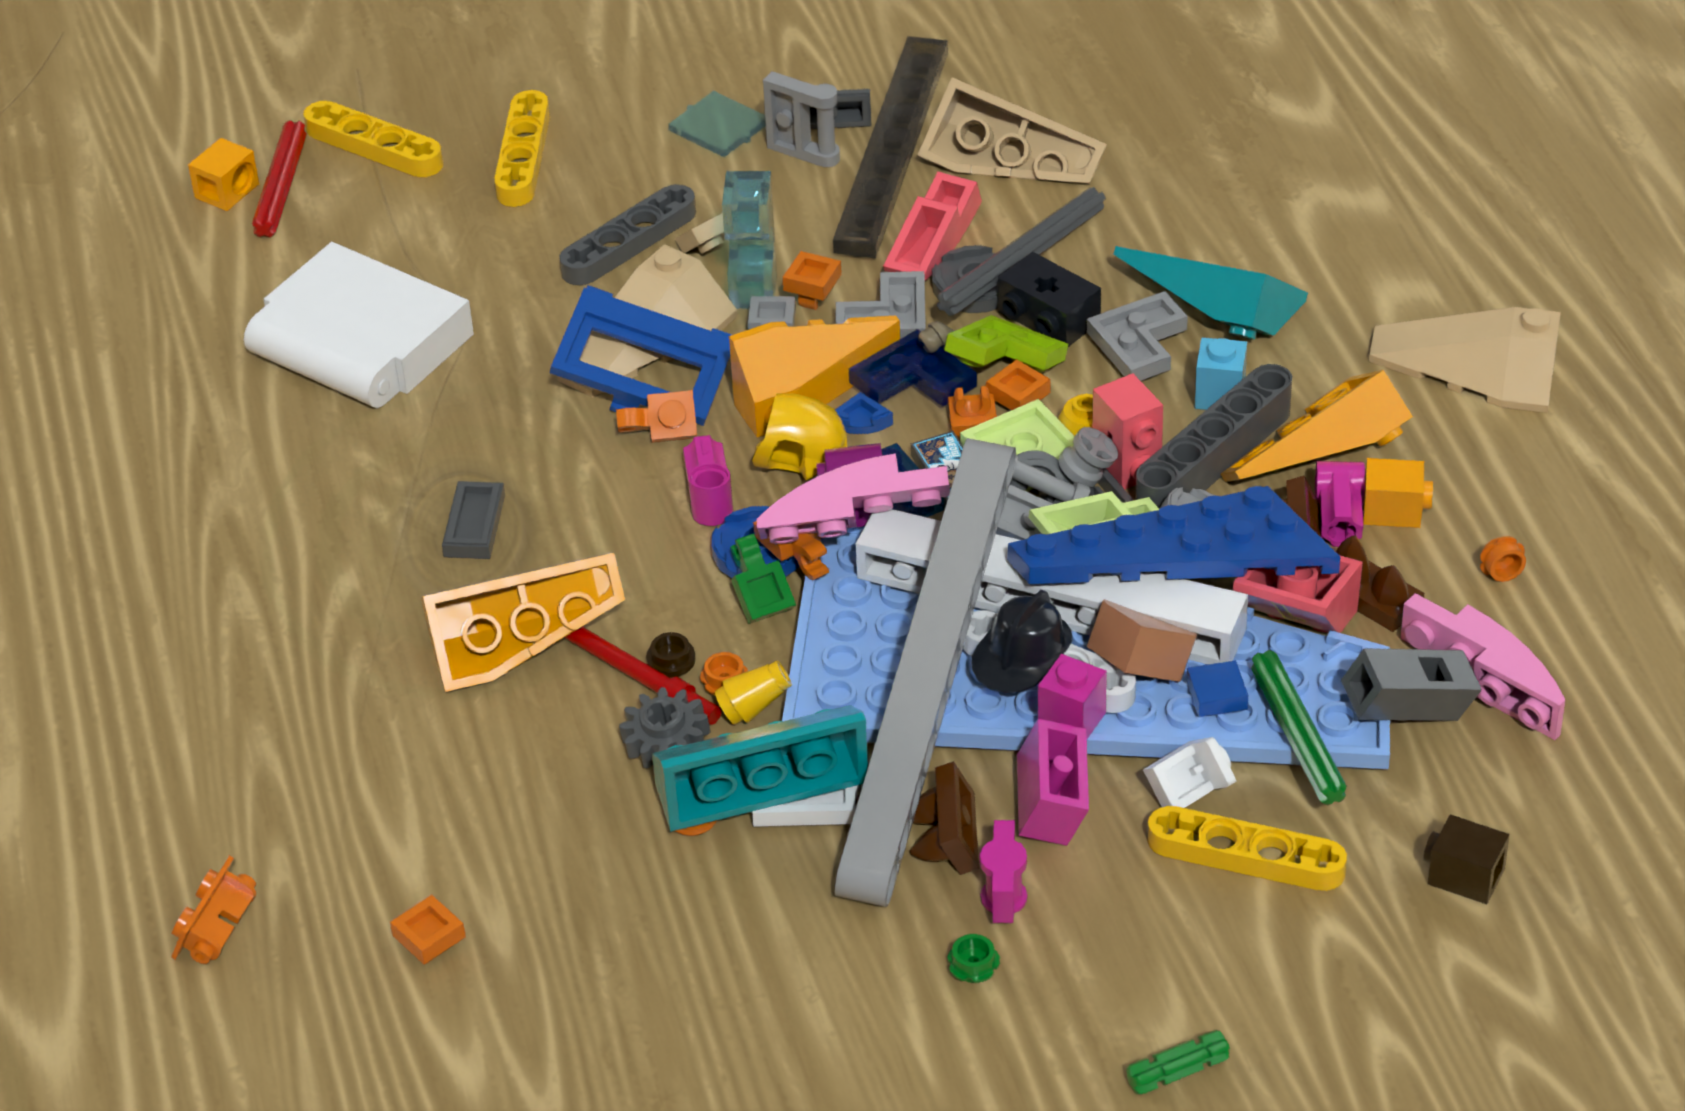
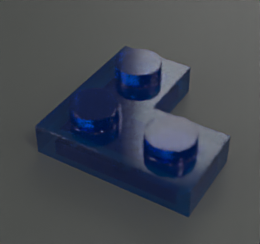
(909, 364)

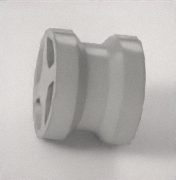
(1088, 456)

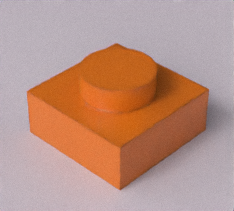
(1018, 385)
(427, 929)

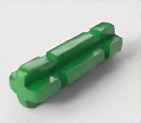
(1178, 1062)

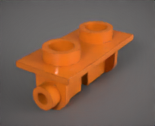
(201, 928)

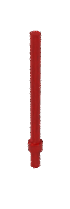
(639, 670)

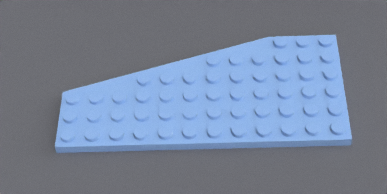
(857, 629)

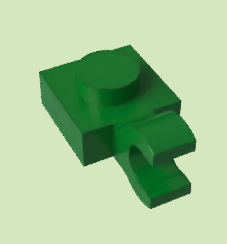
(761, 586)

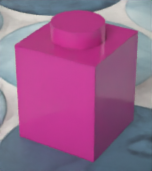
(1073, 694)

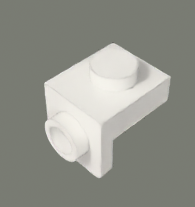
(1190, 772)

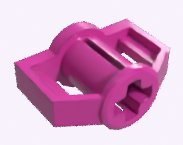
(1003, 863)

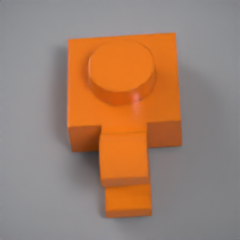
(668, 417)
(805, 550)

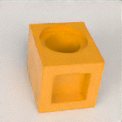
(223, 174)

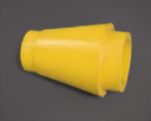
(751, 692)

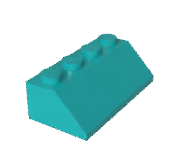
(762, 767)

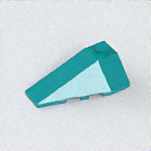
(1234, 296)

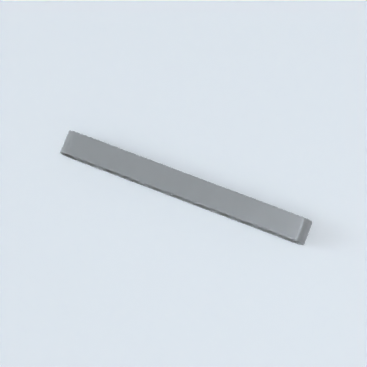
(925, 675)

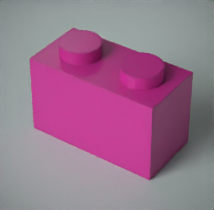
(1052, 782)

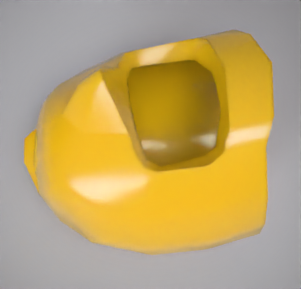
(799, 434)

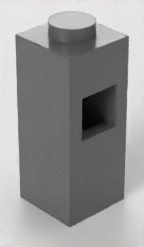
(1411, 684)

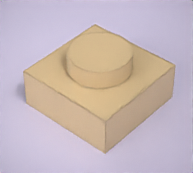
(703, 236)

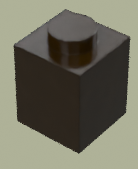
(1466, 858)

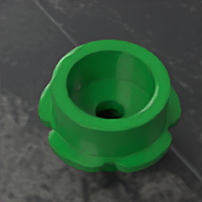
(973, 958)

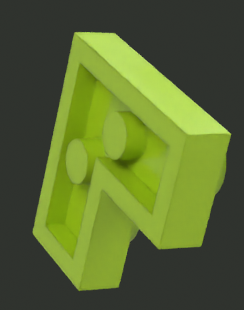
(996, 338)

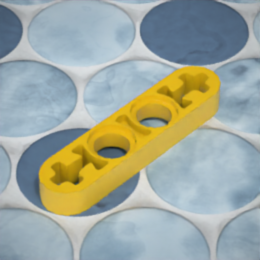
(524, 147)
(412, 154)
(1244, 854)

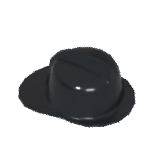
(1021, 644)

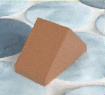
(1141, 643)

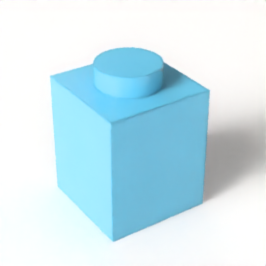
(1218, 369)

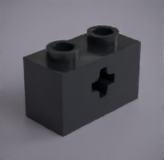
(1048, 298)

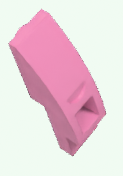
(831, 498)
(1504, 666)

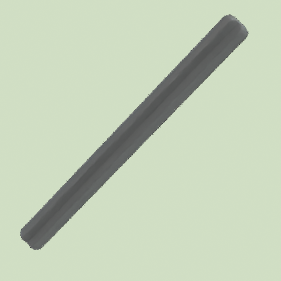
(1036, 239)

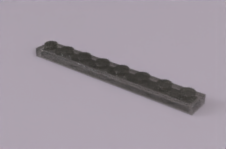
(890, 148)

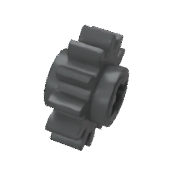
(662, 724)

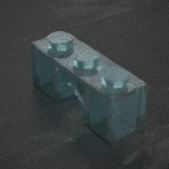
(751, 236)

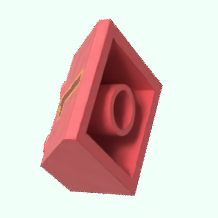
(1308, 596)

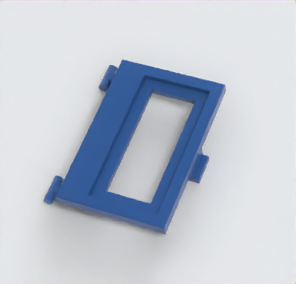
(639, 326)

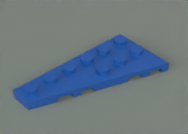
(1187, 541)

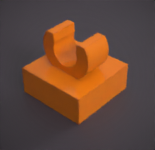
(811, 278)
(970, 410)

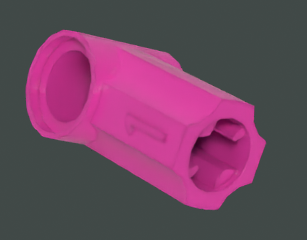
(708, 481)
(1340, 496)

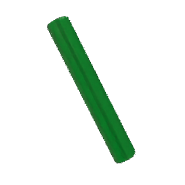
(1298, 728)

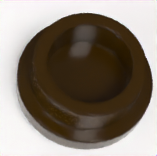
(671, 654)

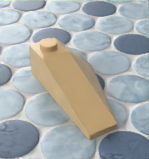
(997, 138)
(668, 285)
(1490, 351)

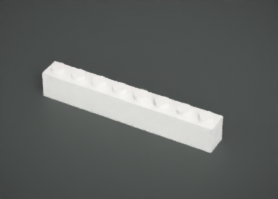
(899, 546)

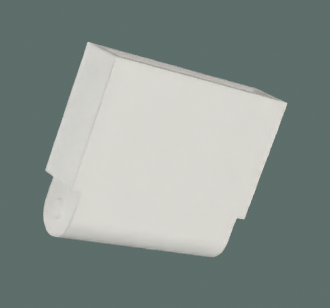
(359, 325)

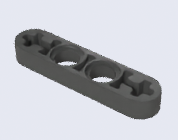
(589, 260)

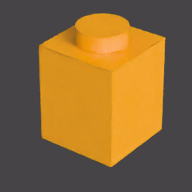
(1395, 493)

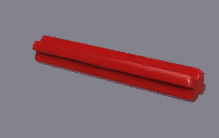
(279, 179)

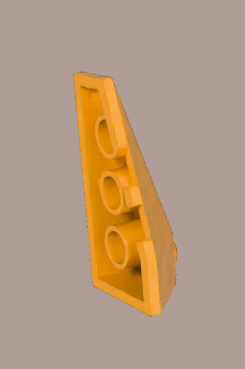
(801, 361)
(1347, 417)
(505, 621)

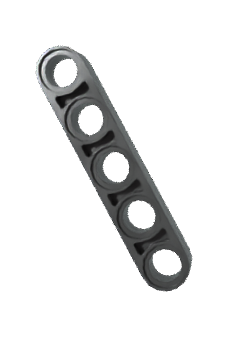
(1219, 435)

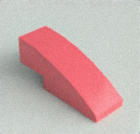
(934, 225)

